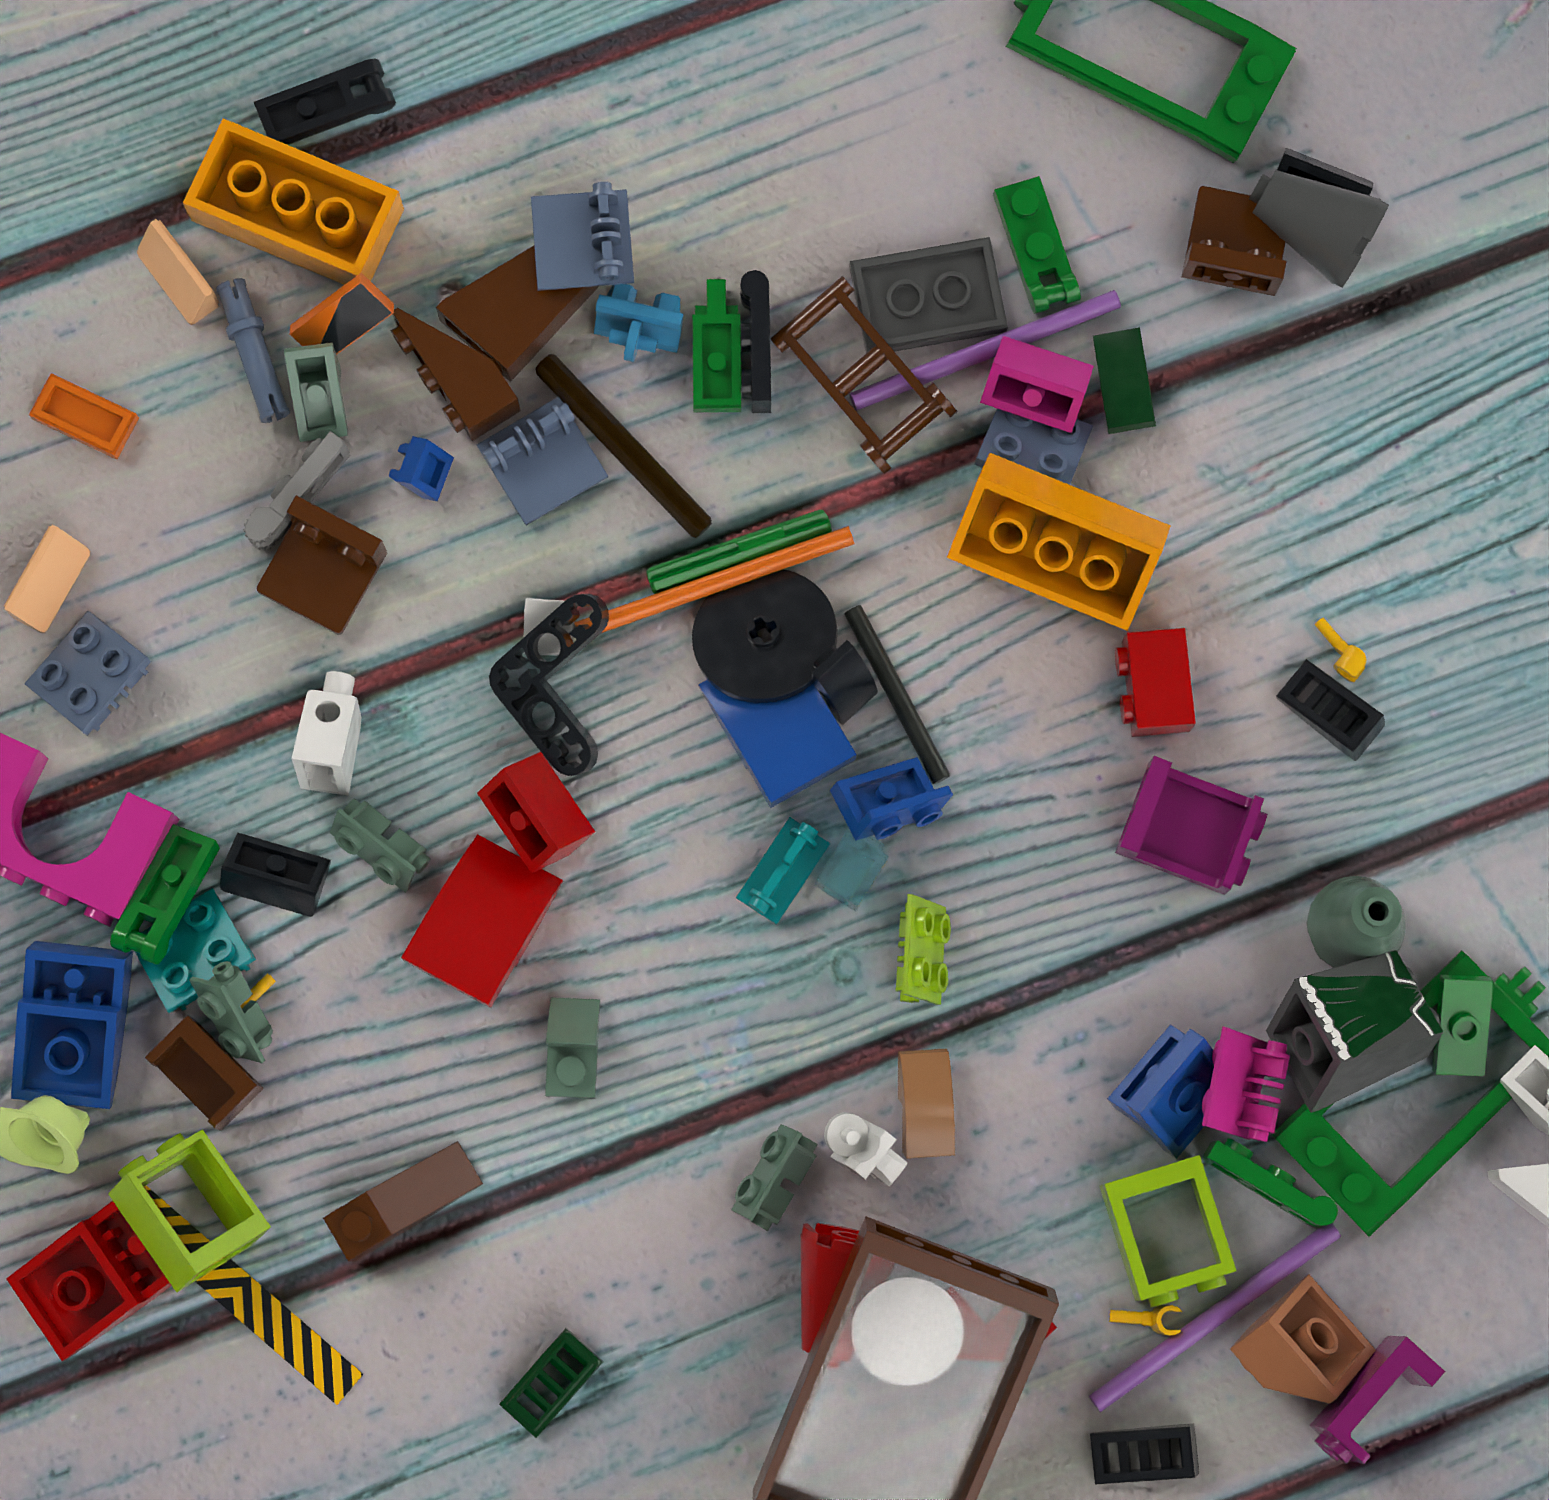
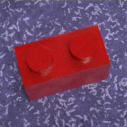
(1156, 682)
(536, 812)

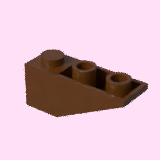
(466, 378)

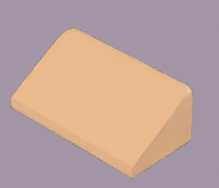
(176, 273)
(47, 579)

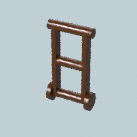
(934, 400)

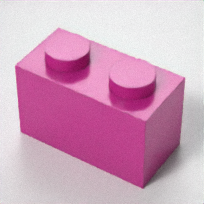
(1037, 384)

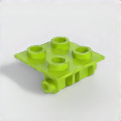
(925, 932)

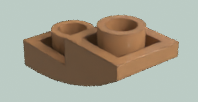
(926, 1103)

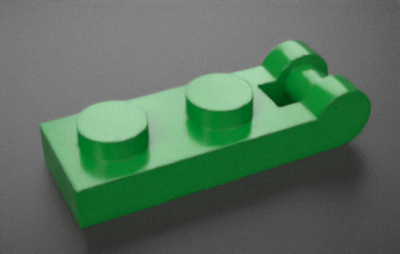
(1036, 243)
(164, 893)
(1271, 1184)

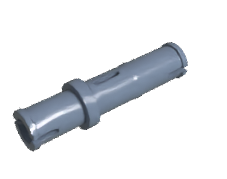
(246, 331)

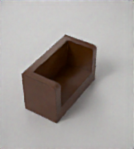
(204, 1072)

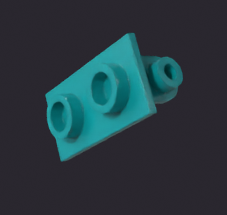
(783, 870)

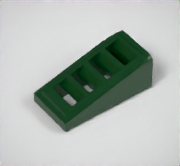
(577, 1350)

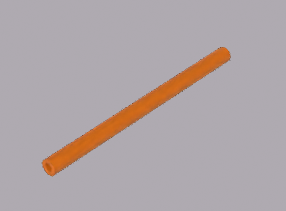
(726, 578)

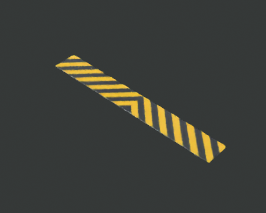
(269, 1317)

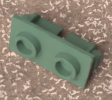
(360, 832)
(240, 1029)
(782, 1155)

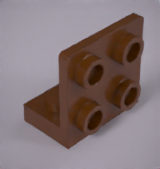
(1232, 244)
(322, 566)

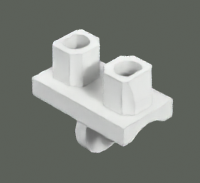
(863, 1148)

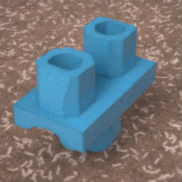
(638, 324)

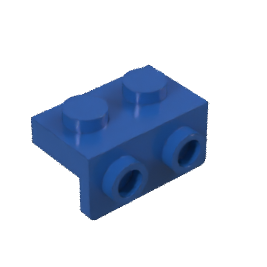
(888, 799)

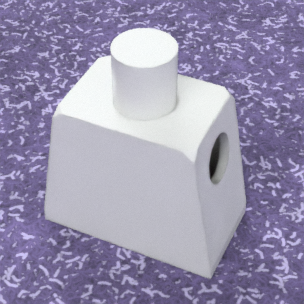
(328, 736)

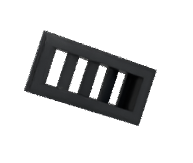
(1320, 722)
(1188, 1451)

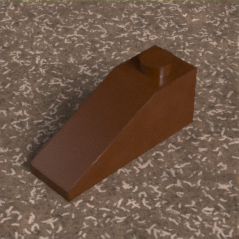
(402, 1202)

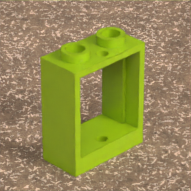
(220, 1189)
(1166, 1290)

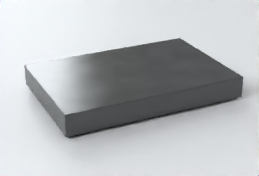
(930, 294)

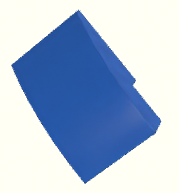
(783, 741)
(71, 1023)

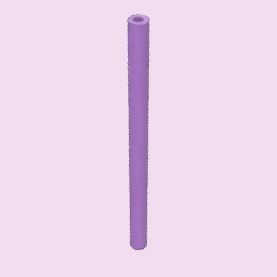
(986, 349)
(1214, 1316)

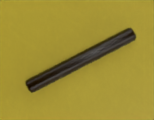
(623, 446)

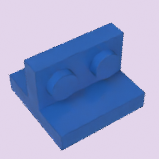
(1168, 1089)

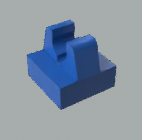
(423, 468)

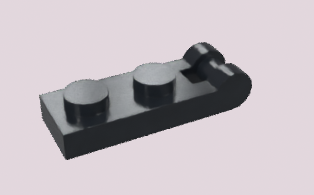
(325, 102)
(756, 339)

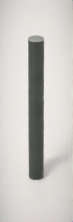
(897, 694)

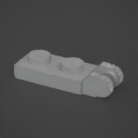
(320, 464)

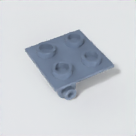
(582, 239)
(1035, 445)
(542, 460)
(88, 673)

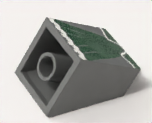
(1353, 1027)

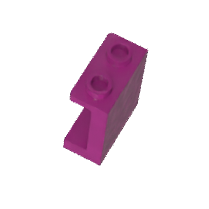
(1191, 828)
(1391, 1359)

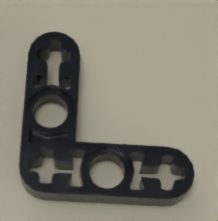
(536, 689)

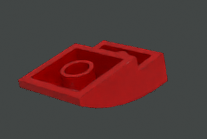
(482, 921)
(88, 1281)

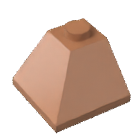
(1304, 1345)

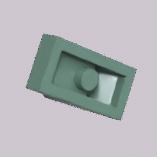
(316, 391)
(572, 1047)

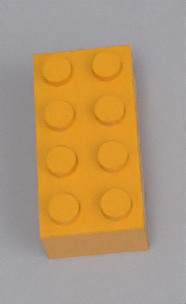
(293, 204)
(1058, 541)

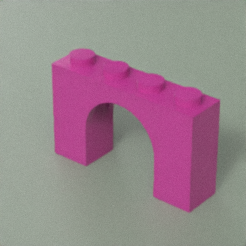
(102, 879)

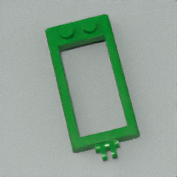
(1236, 104)
(1348, 1176)

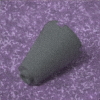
(1319, 221)

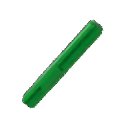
(737, 551)

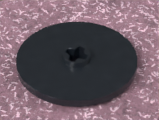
(744, 664)

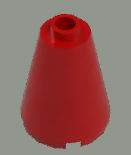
(822, 1263)

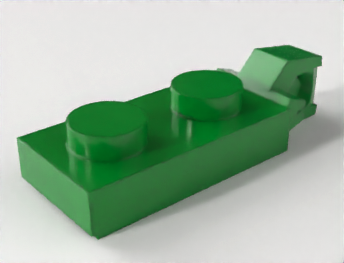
(716, 353)

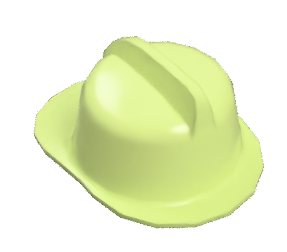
(43, 1134)

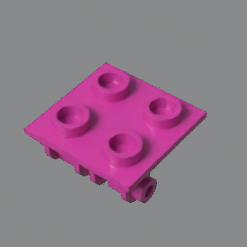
(1237, 1085)

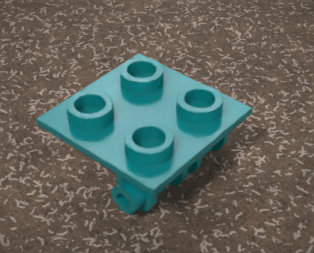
(197, 945)

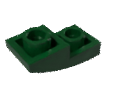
(1124, 380)

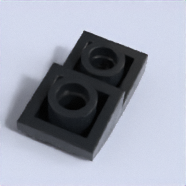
(843, 680)

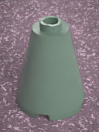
(1355, 921)

